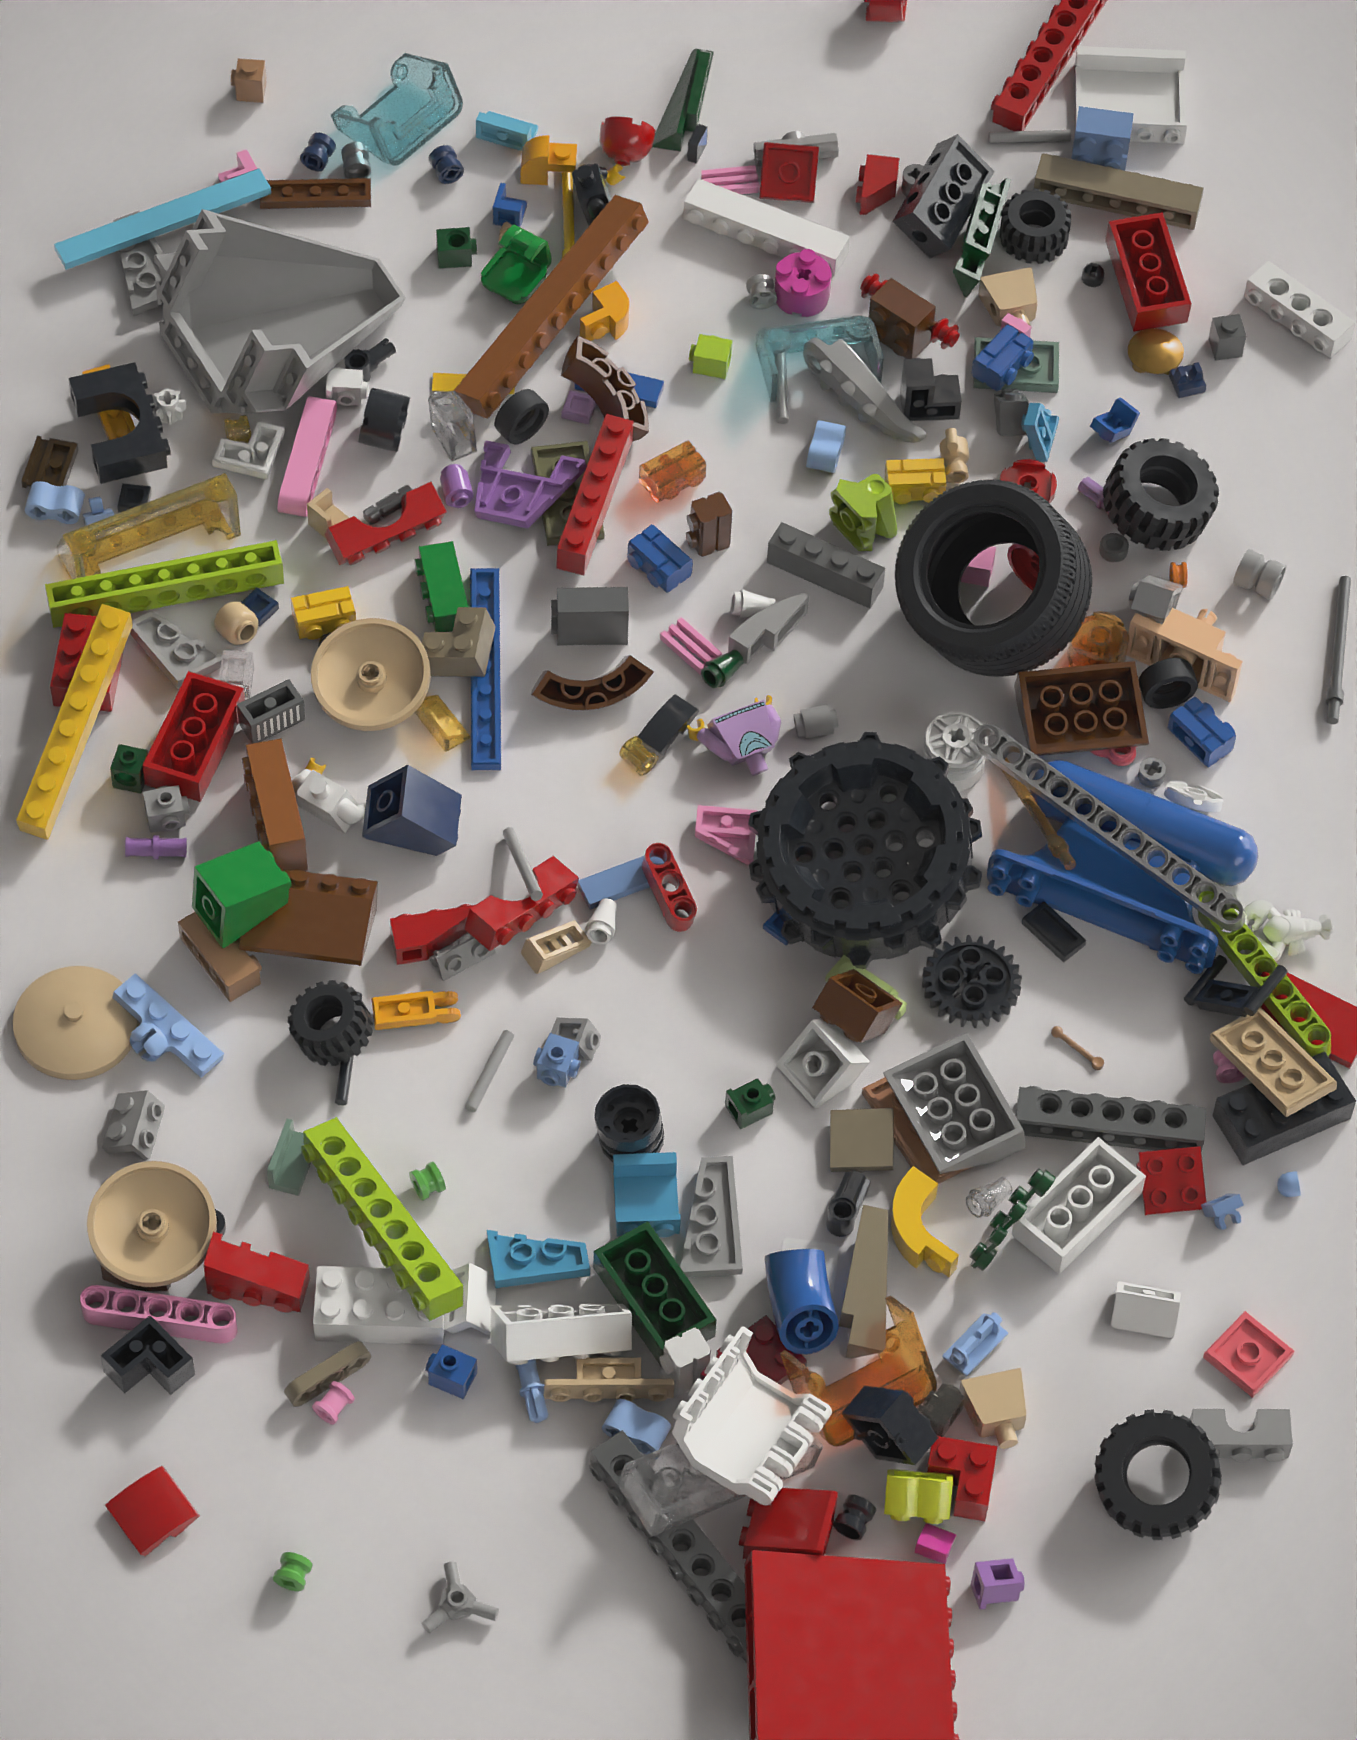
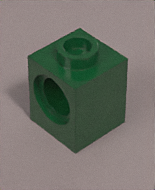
(455, 247)
(128, 768)

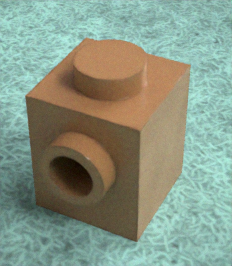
(249, 80)

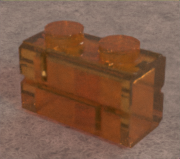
(673, 472)

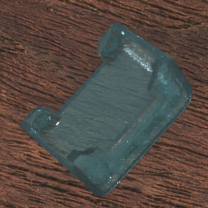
(408, 114)

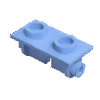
(976, 1343)

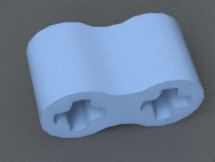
(826, 446)
(54, 502)
(642, 1427)

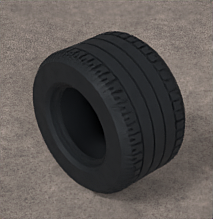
(945, 542)

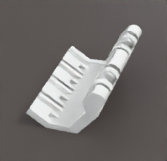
(746, 1425)

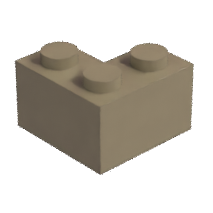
(466, 648)

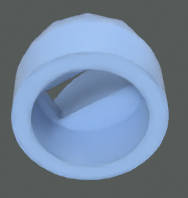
(1289, 1184)

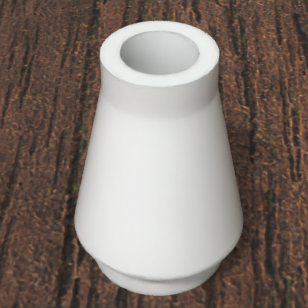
(746, 604)
(601, 925)

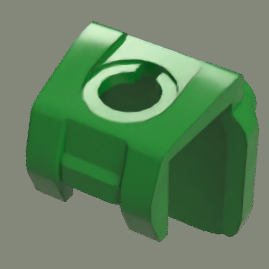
(518, 266)

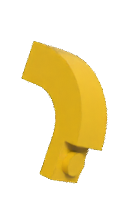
(913, 1241)

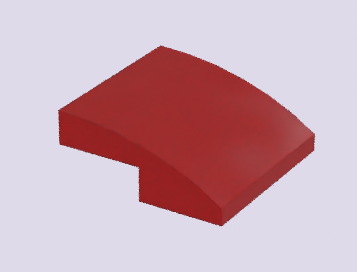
(152, 1510)

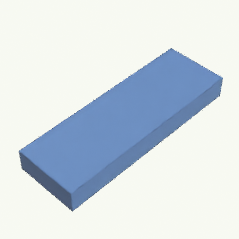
(615, 882)

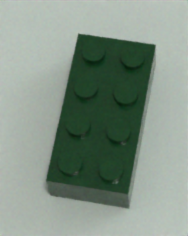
(653, 1288)

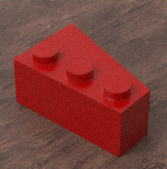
(254, 1277)

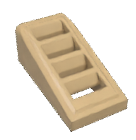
(541, 958)

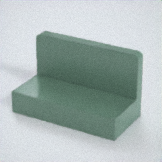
(287, 1165)

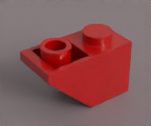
(878, 180)

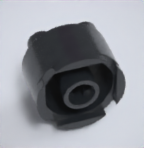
(384, 419)

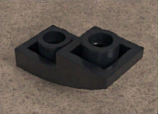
(668, 723)

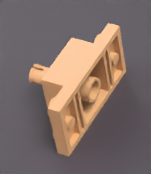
(1190, 640)

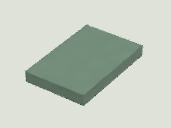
(1038, 376)

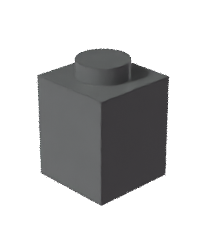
(1227, 337)

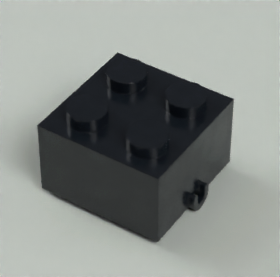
(890, 1425)

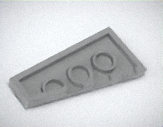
(141, 273)
(713, 1228)

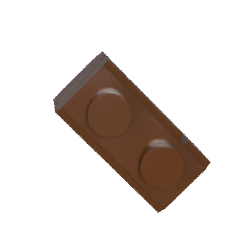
(709, 524)

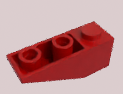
(421, 934)

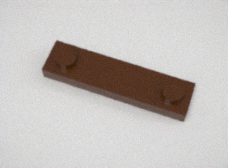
(318, 193)

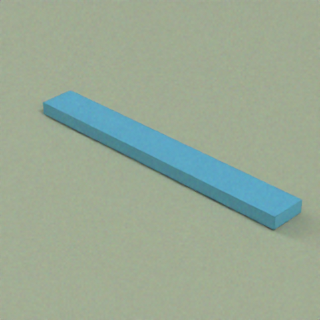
(161, 219)

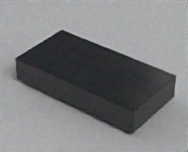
(1053, 931)

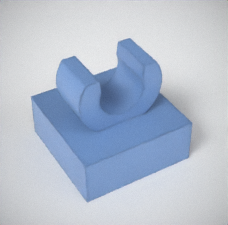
(97, 511)
(1223, 1206)

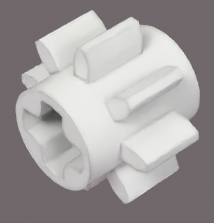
(169, 406)

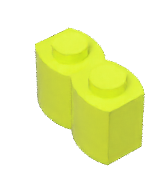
(918, 1495)

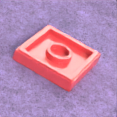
(1248, 1354)

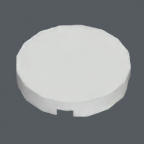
(1194, 798)

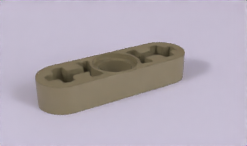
(332, 1369)

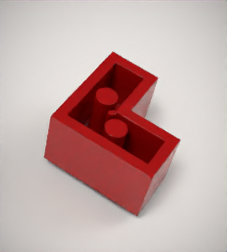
(972, 1472)

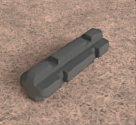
(385, 506)

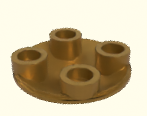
(1155, 351)

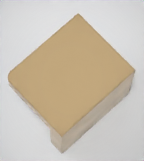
(323, 512)

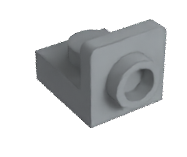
(581, 1031)

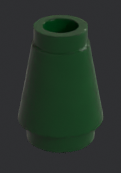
(721, 669)

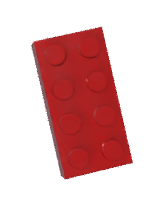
(1148, 271)
(194, 736)

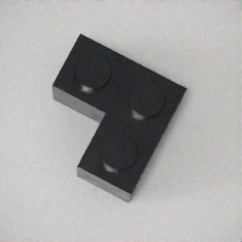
(927, 395)
(144, 1352)

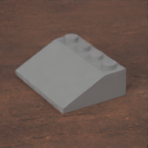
(956, 1106)

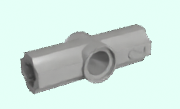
(826, 142)

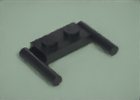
(1228, 996)

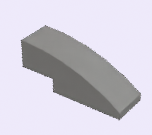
(768, 626)

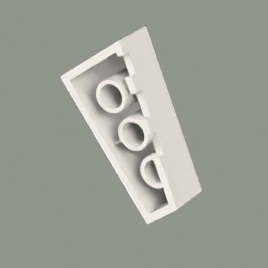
(560, 1332)

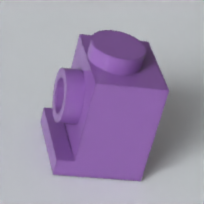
(996, 1582)

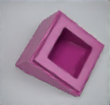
(935, 1543)

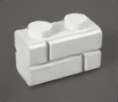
(685, 1359)

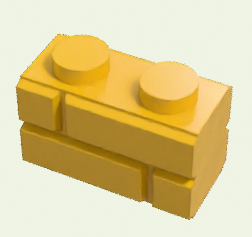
(915, 479)
(322, 612)

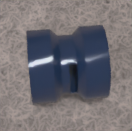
(318, 150)
(445, 163)

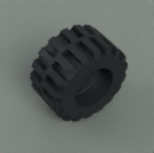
(1035, 209)
(317, 1008)

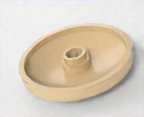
(370, 674)
(72, 1024)
(151, 1223)

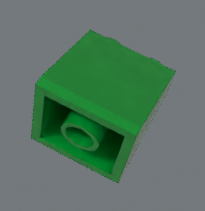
(238, 891)

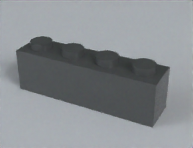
(825, 565)

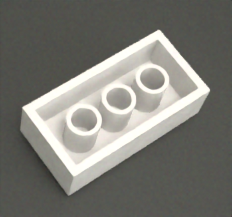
(1079, 1205)
(369, 1308)

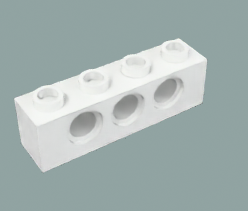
(1299, 309)

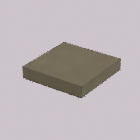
(862, 1140)

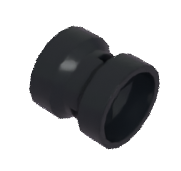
(854, 1517)

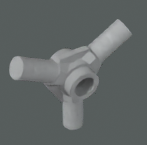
(457, 1602)

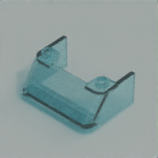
(792, 337)

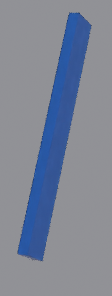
(486, 690)

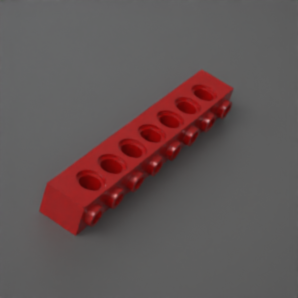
(1043, 62)

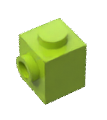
(711, 356)

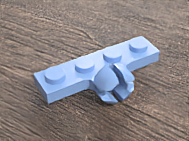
(164, 1028)

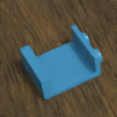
(646, 1192)

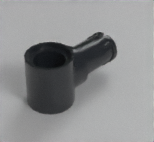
(369, 359)

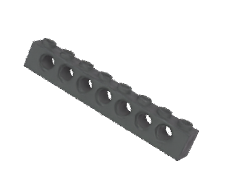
(612, 1457)

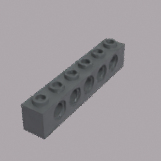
(1121, 1132)

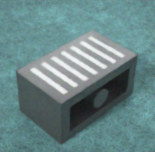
(271, 712)

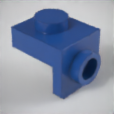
(1117, 422)

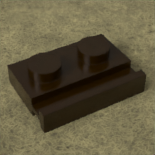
(50, 462)

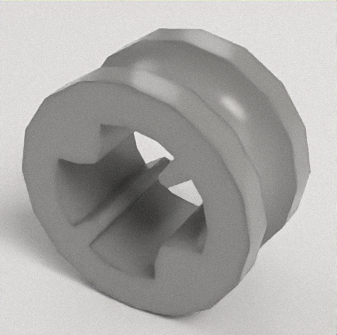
(1158, 777)

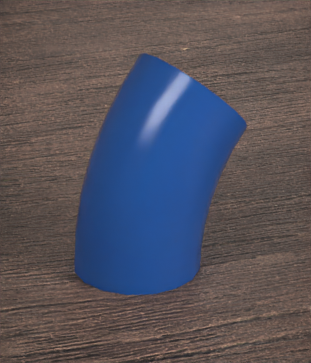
(801, 1299)

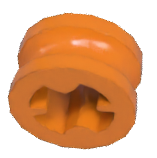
(1178, 573)

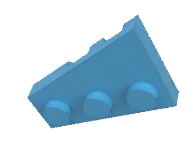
(534, 1261)

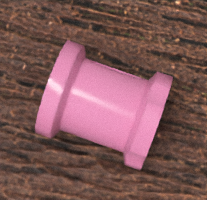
(333, 1402)

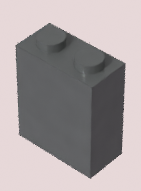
(590, 616)

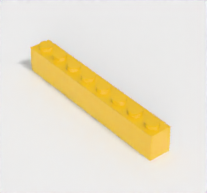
(74, 722)

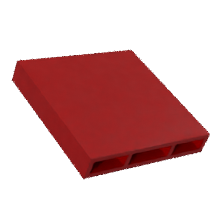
(848, 1648)

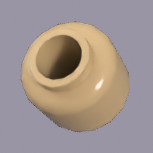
(236, 623)

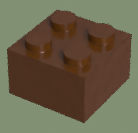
(856, 1006)

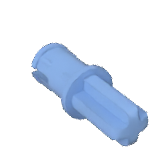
(532, 1391)

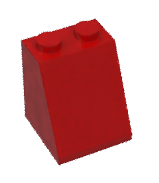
(792, 1523)

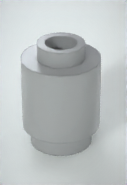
(815, 721)

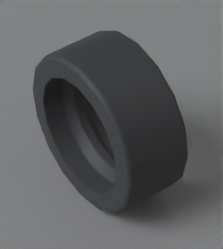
(521, 416)
(1163, 696)

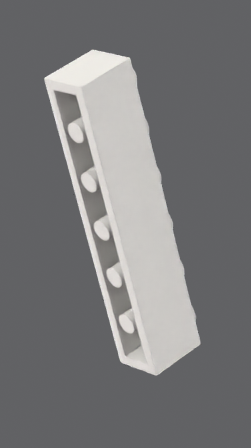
(762, 224)

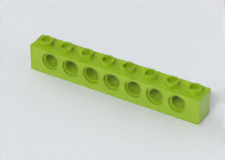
(168, 582)
(382, 1219)

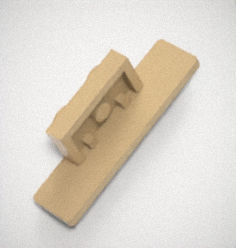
(608, 1379)

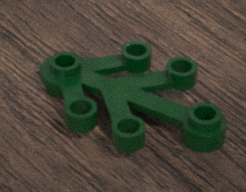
(985, 1253)

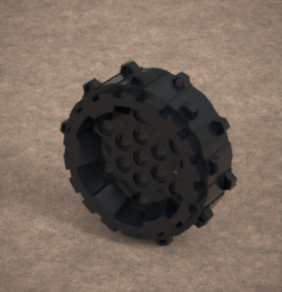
(856, 780)

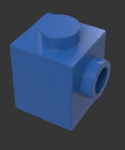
(451, 1371)

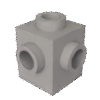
(165, 808)

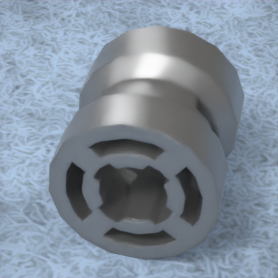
(355, 159)

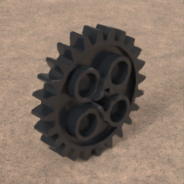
(951, 966)

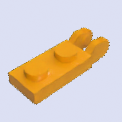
(414, 1009)

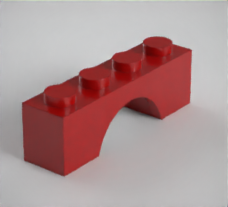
(353, 538)
(498, 920)

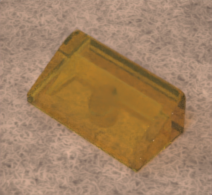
(441, 723)

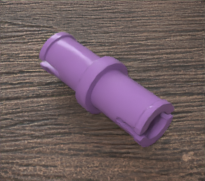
(156, 847)

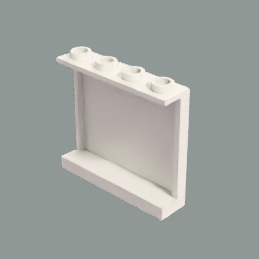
(1137, 83)

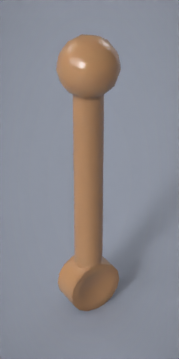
(1097, 1062)

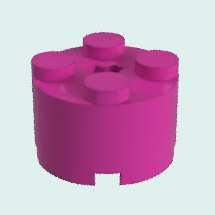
(803, 283)

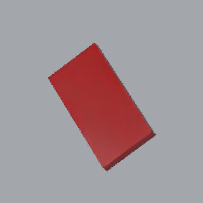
(1334, 1012)

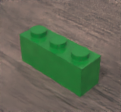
(441, 584)

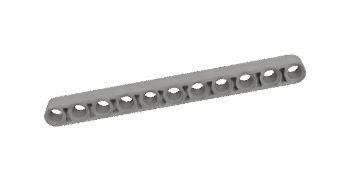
(1119, 836)

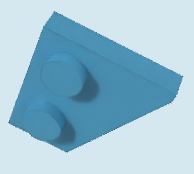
(1040, 430)

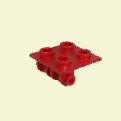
(1172, 1180)

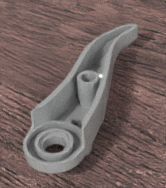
(856, 385)

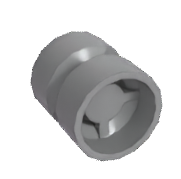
(1255, 572)

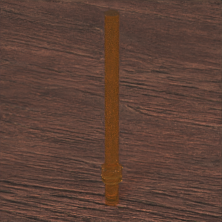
(1056, 844)

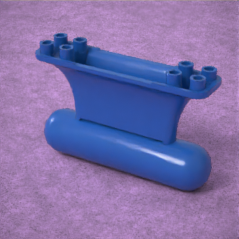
(1113, 890)

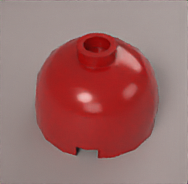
(625, 140)

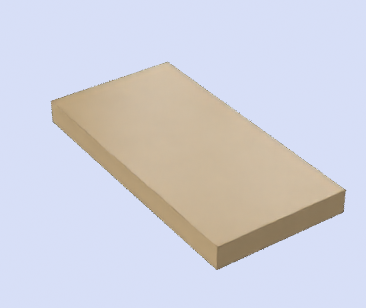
(1273, 1062)

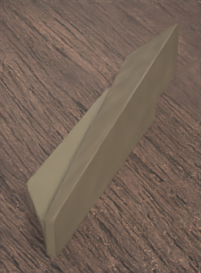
(867, 1286)

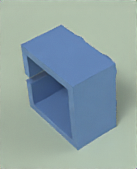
(1102, 137)

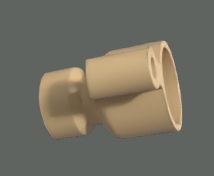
(956, 455)

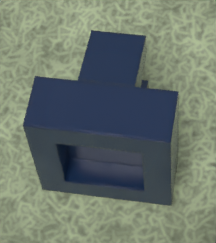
(1188, 380)

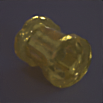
(638, 755)

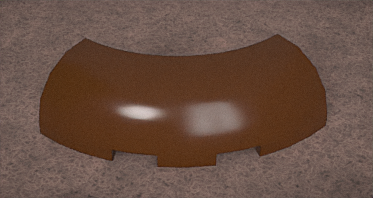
(605, 383)
(594, 693)

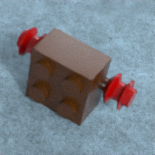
(904, 318)

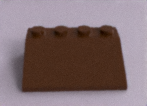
(1081, 708)
(322, 921)

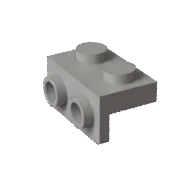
(134, 1124)

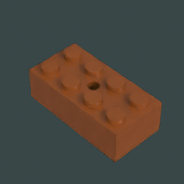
(274, 804)

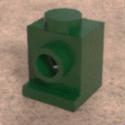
(748, 1110)

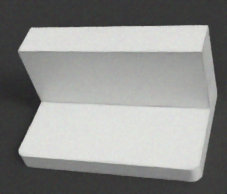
(478, 1296)
(1145, 1310)

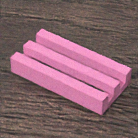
(731, 176)
(681, 631)

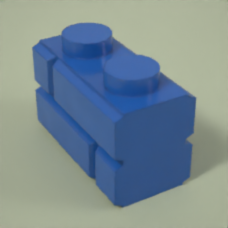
(1003, 358)
(659, 559)
(1202, 731)

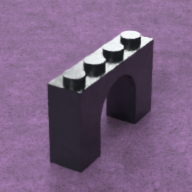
(122, 390)

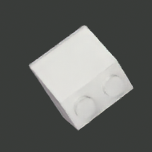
(822, 1062)

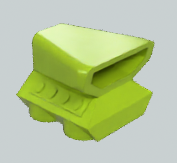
(863, 511)

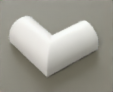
(251, 458)

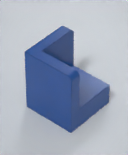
(508, 208)

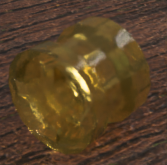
(237, 429)

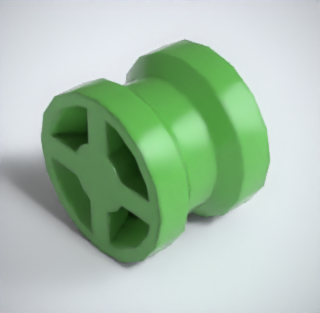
(427, 1180)
(292, 1571)

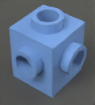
(557, 1060)

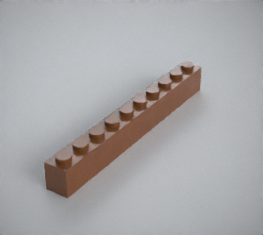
(552, 306)

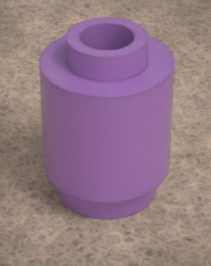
(456, 486)

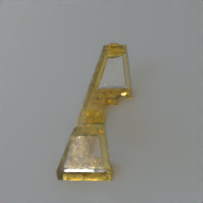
(205, 503)

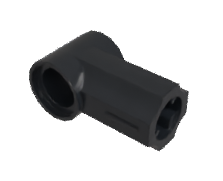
(847, 1203)

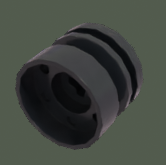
(633, 1112)

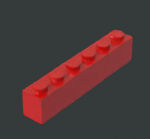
(594, 494)

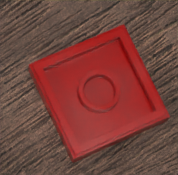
(789, 172)

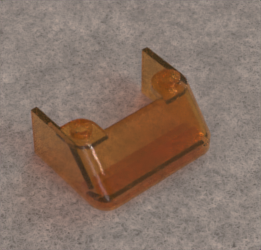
(900, 1367)

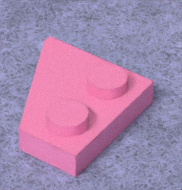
(727, 831)

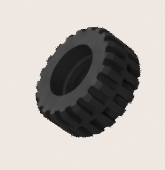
(1175, 470)
(1148, 1431)

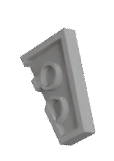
(171, 649)

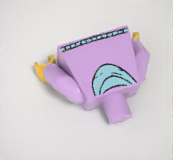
(741, 734)

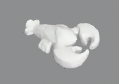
(1285, 930)

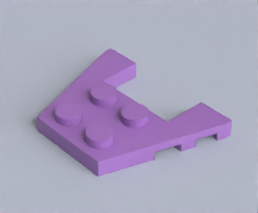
(517, 496)

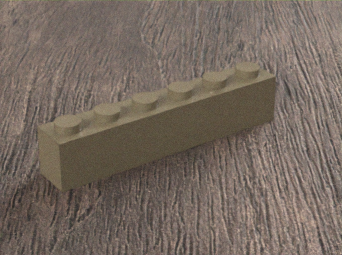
(1119, 190)

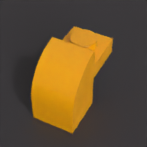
(541, 156)
(609, 314)

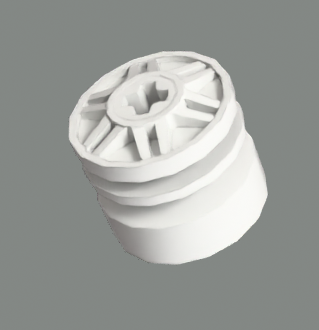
(953, 740)

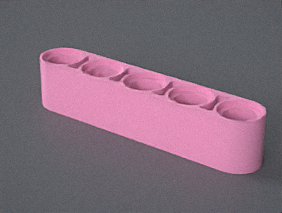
(307, 456)
(147, 1303)

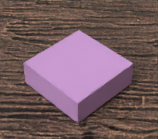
(578, 407)

